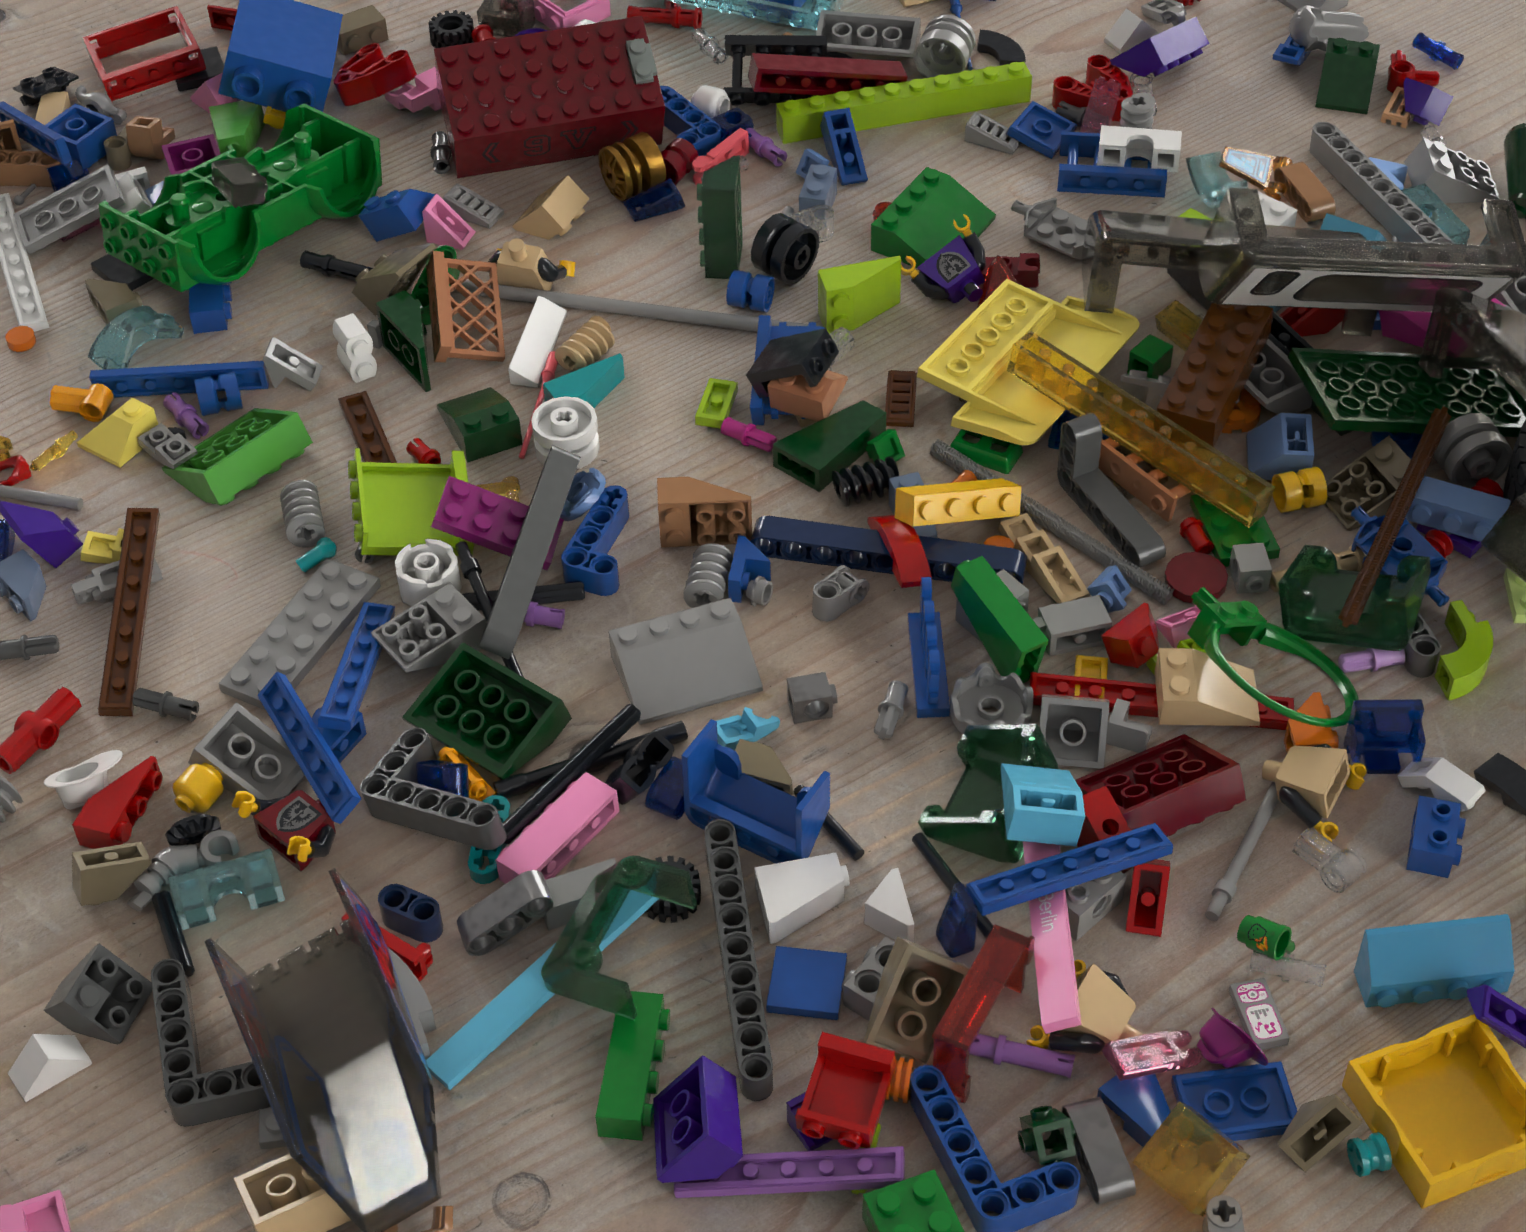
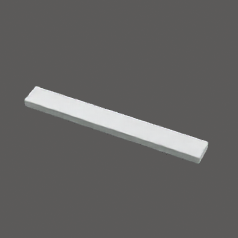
(18, 271)

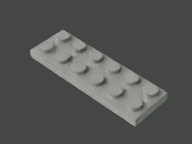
(301, 630)

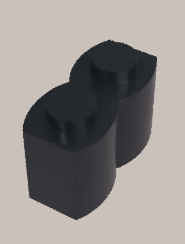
(640, 766)

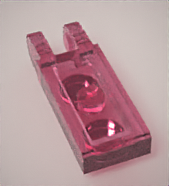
(1151, 1054)

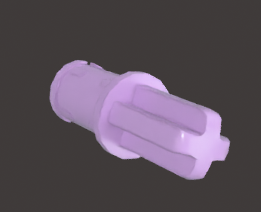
(1370, 659)

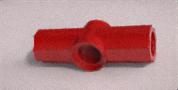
(37, 729)

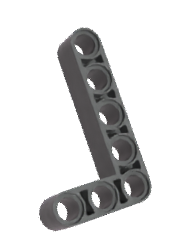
(1099, 498)
(397, 798)
(202, 1090)

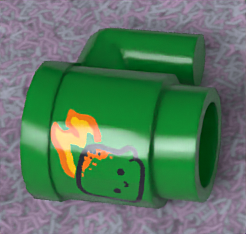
(1265, 937)

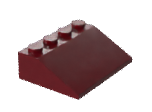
(1170, 784)

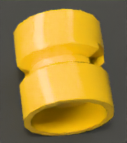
(1298, 489)

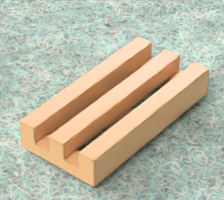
(1396, 117)

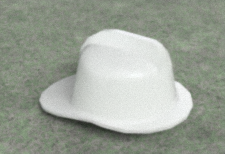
(84, 780)

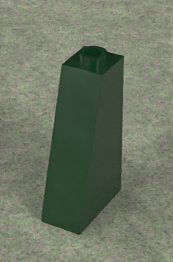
(828, 444)

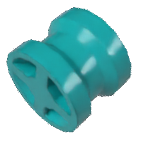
(1369, 1154)

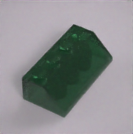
(721, 219)

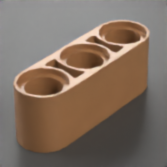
(25, 168)
(1305, 192)

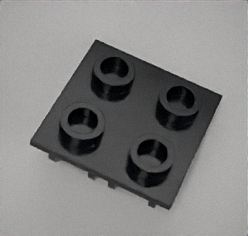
(50, 80)

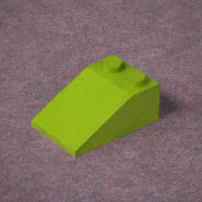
(858, 292)

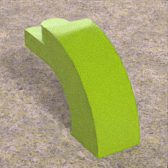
(1465, 668)

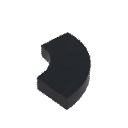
(1000, 47)

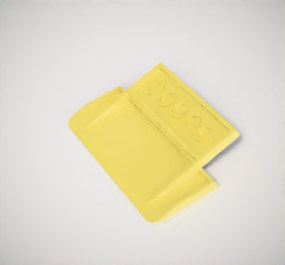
(977, 356)

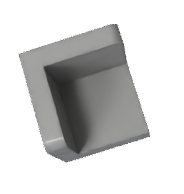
(1126, 732)

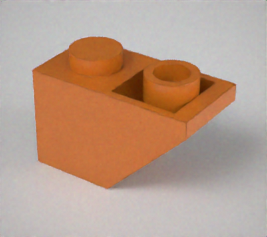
(1308, 735)

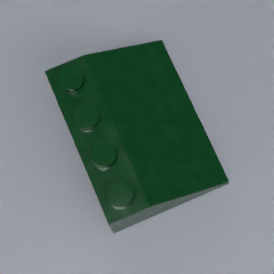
(488, 712)

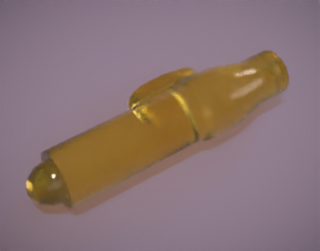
(55, 451)

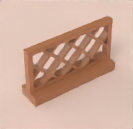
(441, 312)

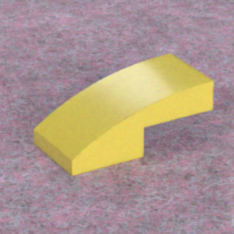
(102, 547)

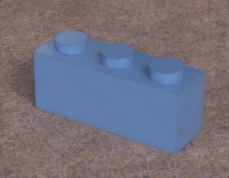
(1456, 509)

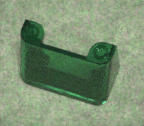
(1316, 591)
(976, 809)

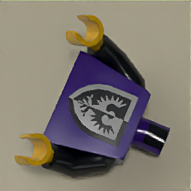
(953, 270)

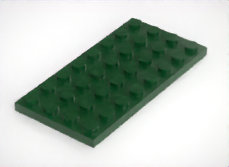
(1396, 395)

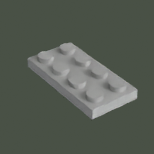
(67, 209)

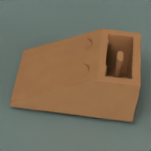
(701, 513)

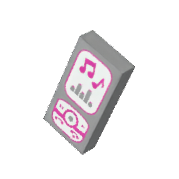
(1259, 1013)

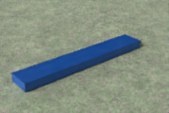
(36, 133)
(177, 379)
(354, 669)
(309, 748)
(1069, 868)

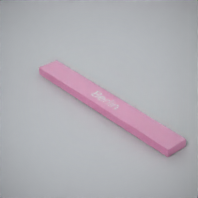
(1053, 951)

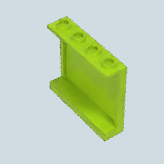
(400, 502)

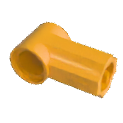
(90, 402)

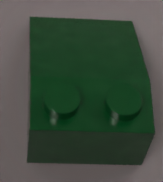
(1347, 75)
(405, 335)
(482, 423)

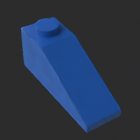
(843, 146)

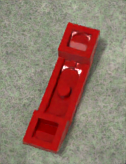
(905, 549)

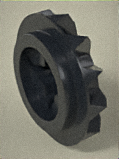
(192, 829)

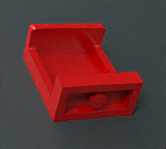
(846, 1091)

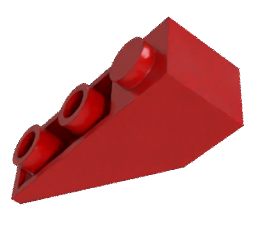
(114, 810)

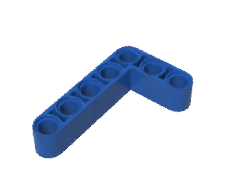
(974, 1164)

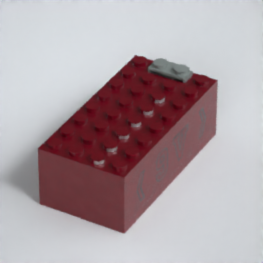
(548, 95)

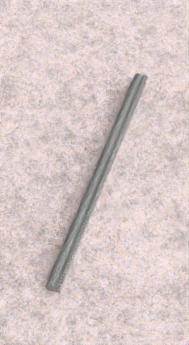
(1058, 527)

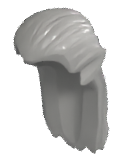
(1314, 27)

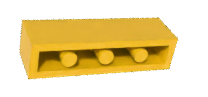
(957, 502)

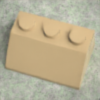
(287, 1199)

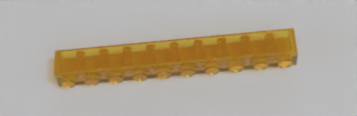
(1141, 429)

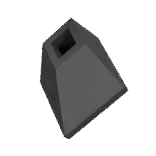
(100, 997)

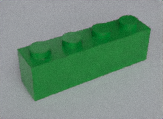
(630, 1069)

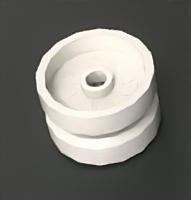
(567, 425)

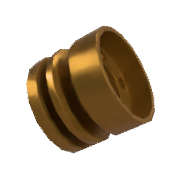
(632, 166)

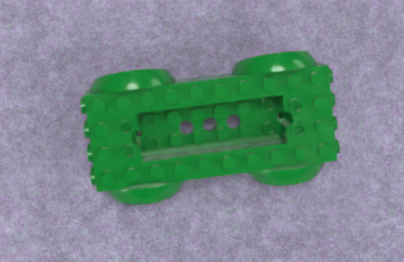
(200, 237)

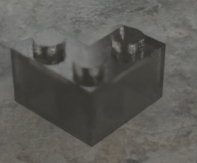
(507, 16)

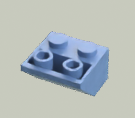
(1281, 445)

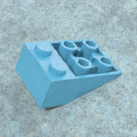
(1042, 805)

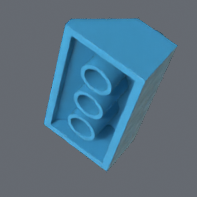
(1434, 960)

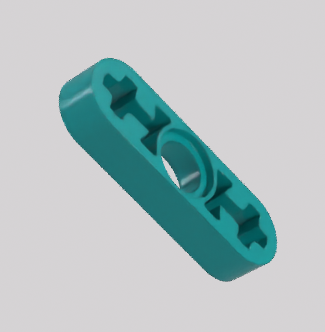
(476, 855)

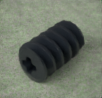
(864, 480)

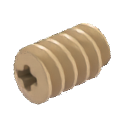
(586, 345)

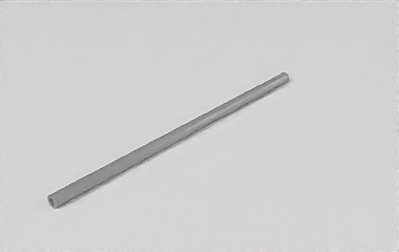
(629, 308)

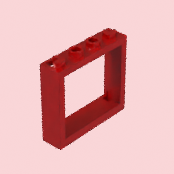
(151, 71)

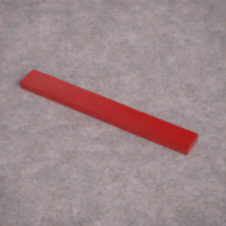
(1140, 695)

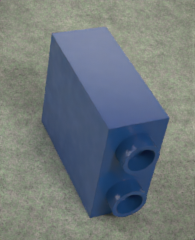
(281, 54)

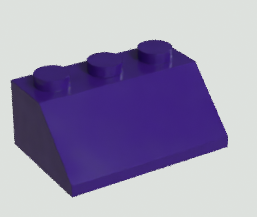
(697, 1124)

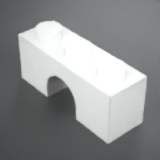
(1156, 145)

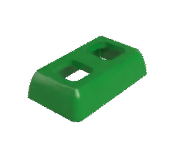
(986, 457)

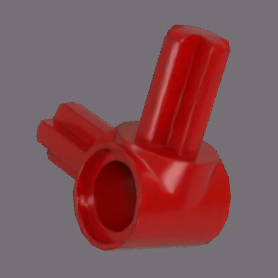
(1401, 69)

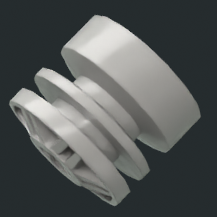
(944, 46)

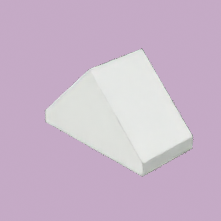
(1128, 32)
(889, 909)
(47, 1062)

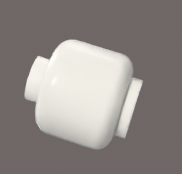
(711, 100)

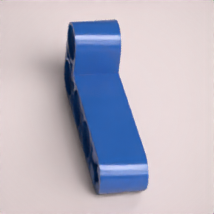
(689, 122)
(586, 553)

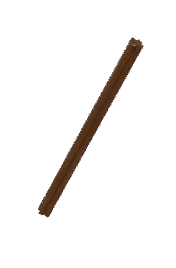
(1394, 518)

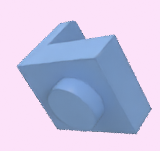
(1111, 588)

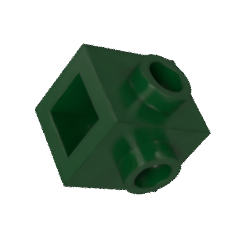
(1055, 1143)

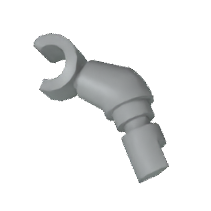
(180, 859)

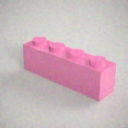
(560, 830)

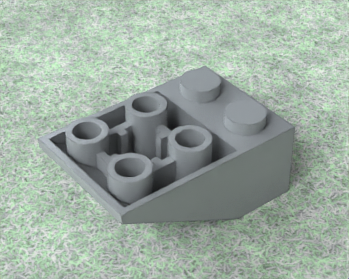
(1450, 173)
(431, 630)

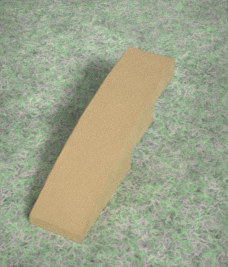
(1044, 561)

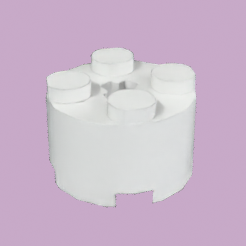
(426, 570)

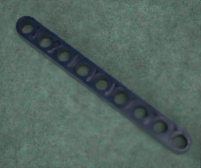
(866, 550)

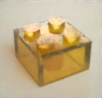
(1191, 1158)

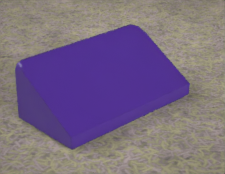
(1499, 1012)

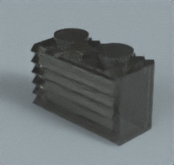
(239, 182)

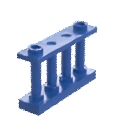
(1104, 179)

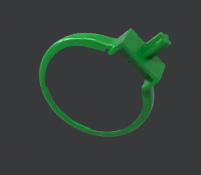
(1245, 623)

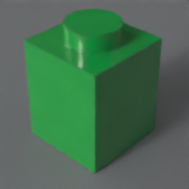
(1151, 356)

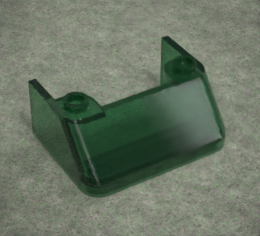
(576, 957)

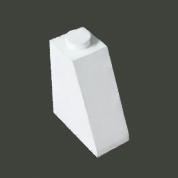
(798, 892)

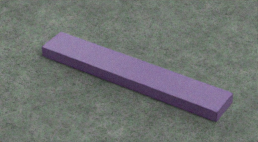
(803, 1173)

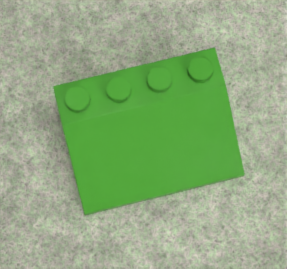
(242, 454)

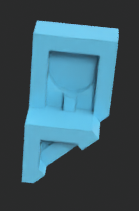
(745, 727)

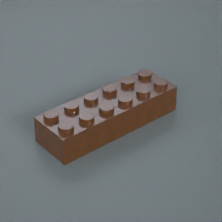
(1216, 368)

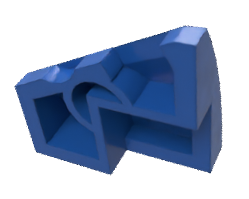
(1137, 1103)

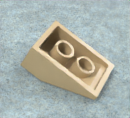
(1200, 693)

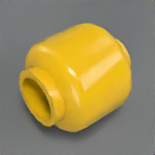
(198, 788)

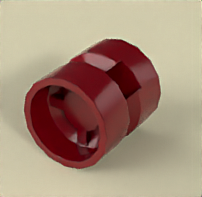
(678, 159)

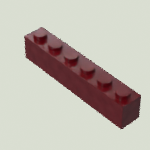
(820, 74)

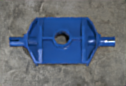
(1407, 538)

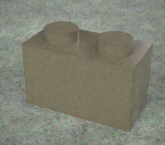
(360, 29)

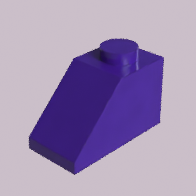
(1425, 102)

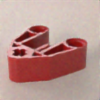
(372, 75)
(1078, 93)

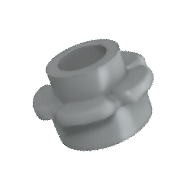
(759, 591)

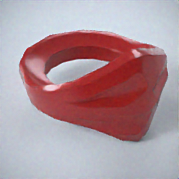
(20, 472)

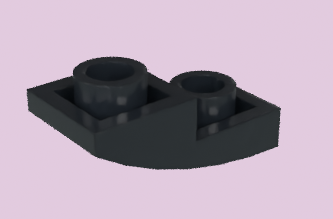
(1505, 778)

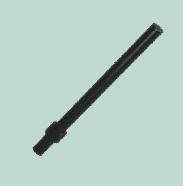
(472, 571)

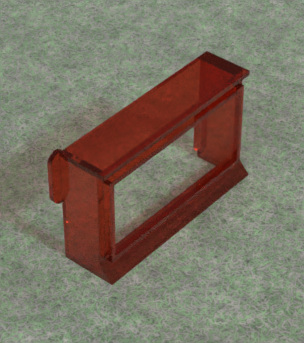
(997, 966)

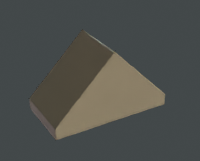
(1317, 1130)

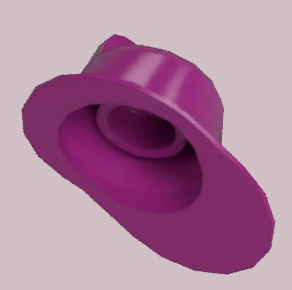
(1227, 1043)

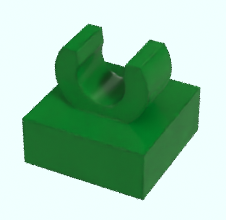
(885, 445)

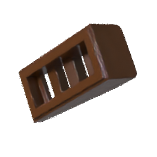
(901, 398)

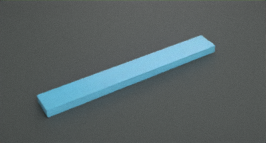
(514, 1007)

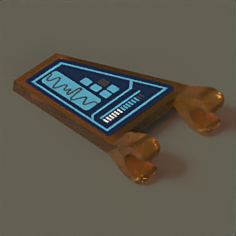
(1255, 169)

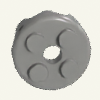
(989, 690)

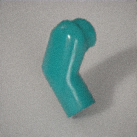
(324, 549)

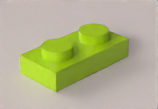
(716, 402)

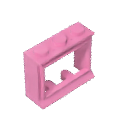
(557, 18)

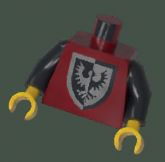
(290, 825)

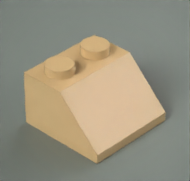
(553, 210)

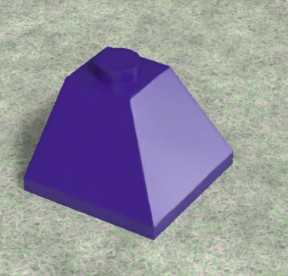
(43, 531)

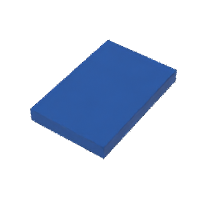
(1240, 1100)

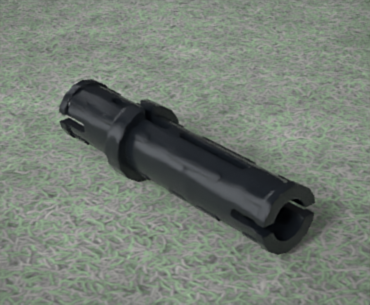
(330, 265)

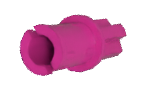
(748, 434)

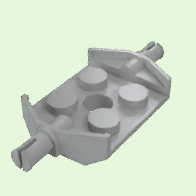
(1047, 222)

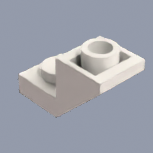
(1444, 780)

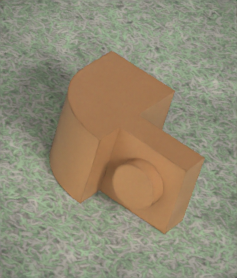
(147, 136)

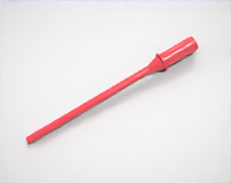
(547, 375)

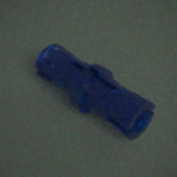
(1438, 51)

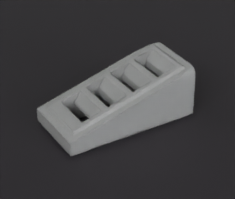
(989, 133)
(465, 203)

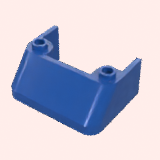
(762, 815)

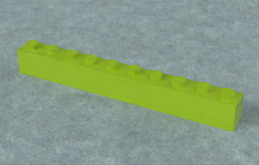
(908, 100)

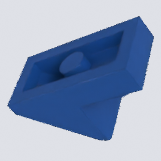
(746, 566)

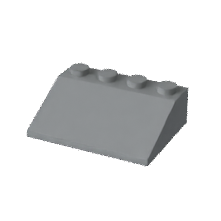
(684, 660)

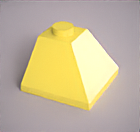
(117, 435)

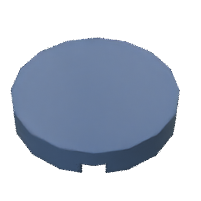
(583, 493)

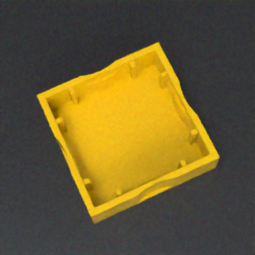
(1444, 1108)

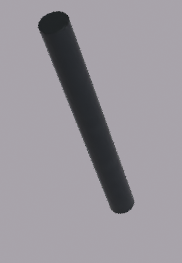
(946, 875)

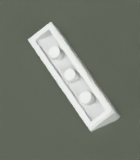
(536, 343)

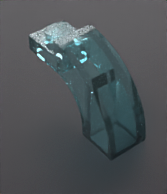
(1211, 179)
(128, 332)

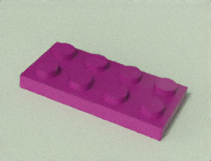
(484, 518)

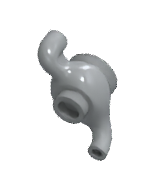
(100, 103)

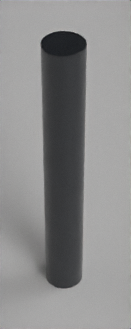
(839, 833)

